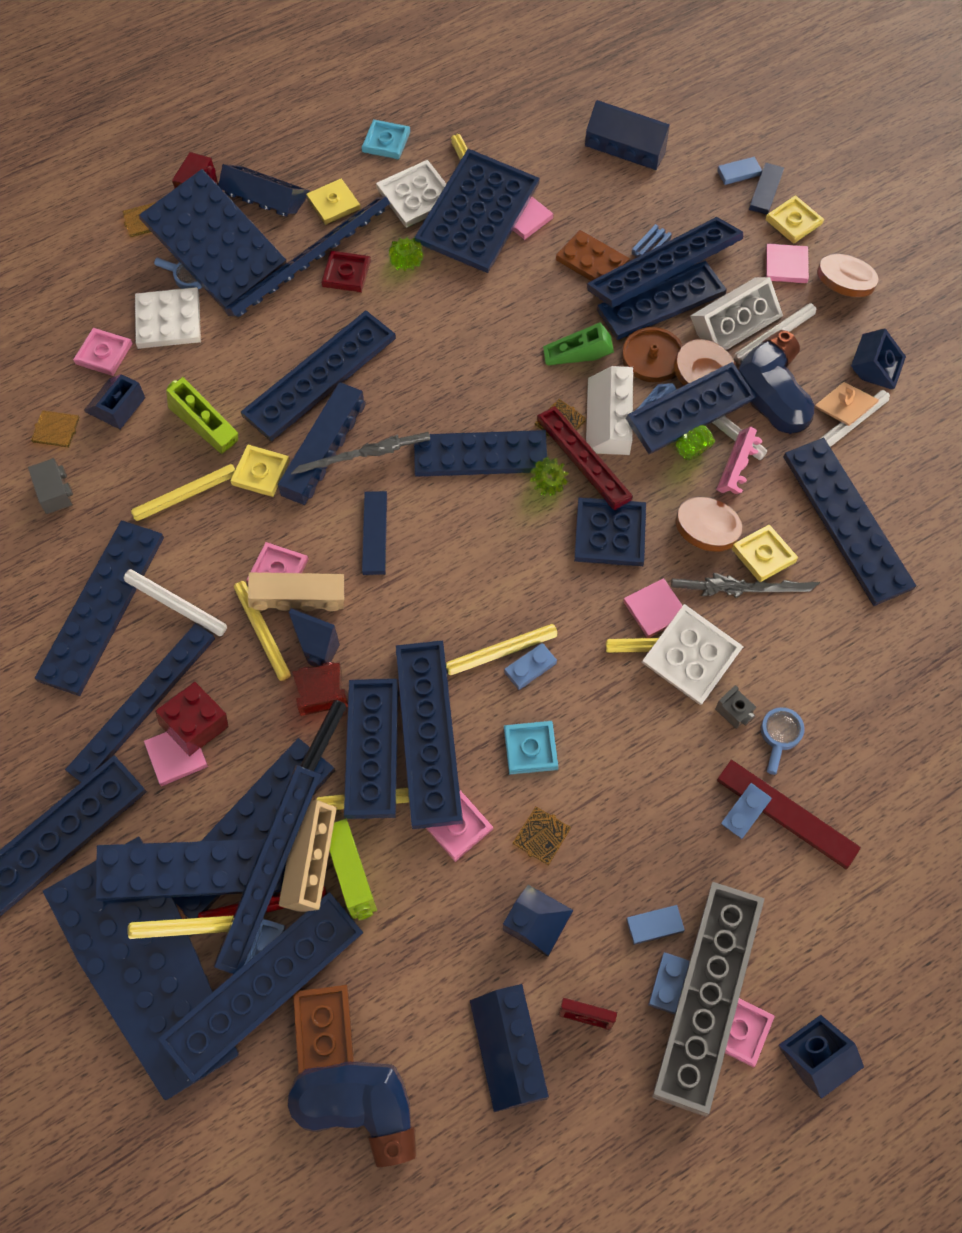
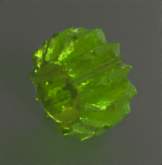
(406, 253)
(695, 442)
(551, 468)

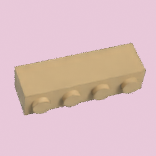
(296, 591)
(308, 859)

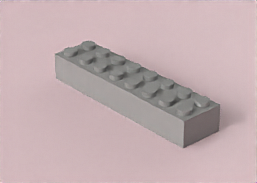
(708, 1000)

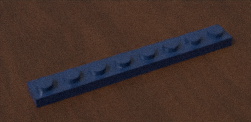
(141, 703)
(267, 870)

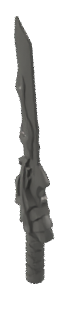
(385, 446)
(731, 586)

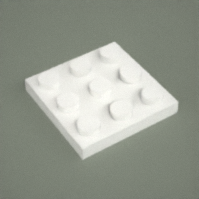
(412, 192)
(167, 318)
(692, 654)

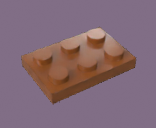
(590, 256)
(323, 1027)

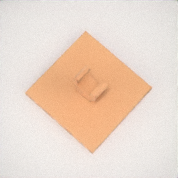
(846, 403)

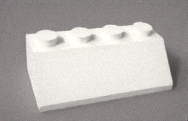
(738, 313)
(607, 407)

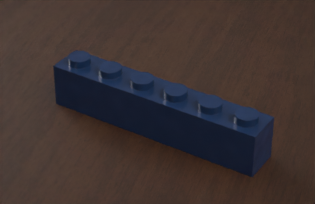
(322, 442)

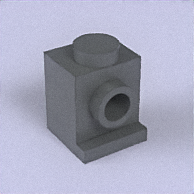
(735, 716)

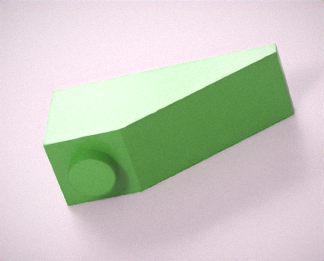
(580, 346)

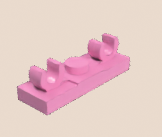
(738, 461)

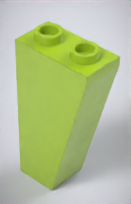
(200, 415)
(351, 872)

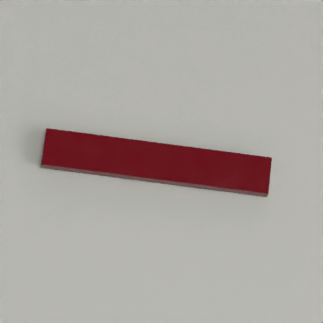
(584, 458)
(793, 816)

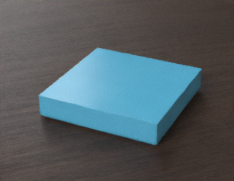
(386, 139)
(530, 747)

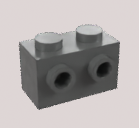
(50, 485)

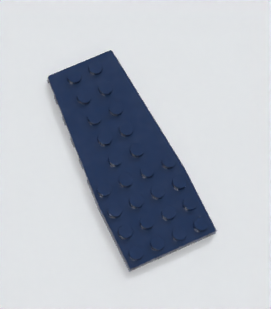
(140, 980)

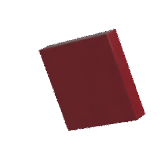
(346, 271)
(587, 1014)

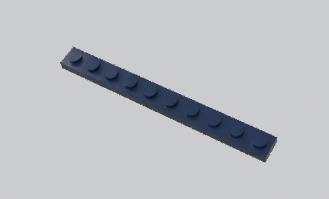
(302, 260)

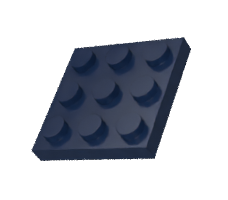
(610, 534)

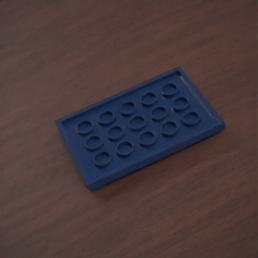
(477, 210)
(212, 238)

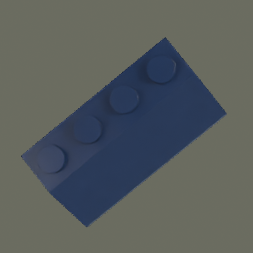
(627, 135)
(262, 189)
(508, 1048)

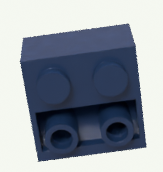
(116, 401)

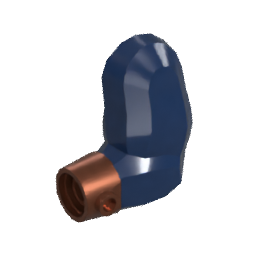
(775, 387)
(354, 1097)

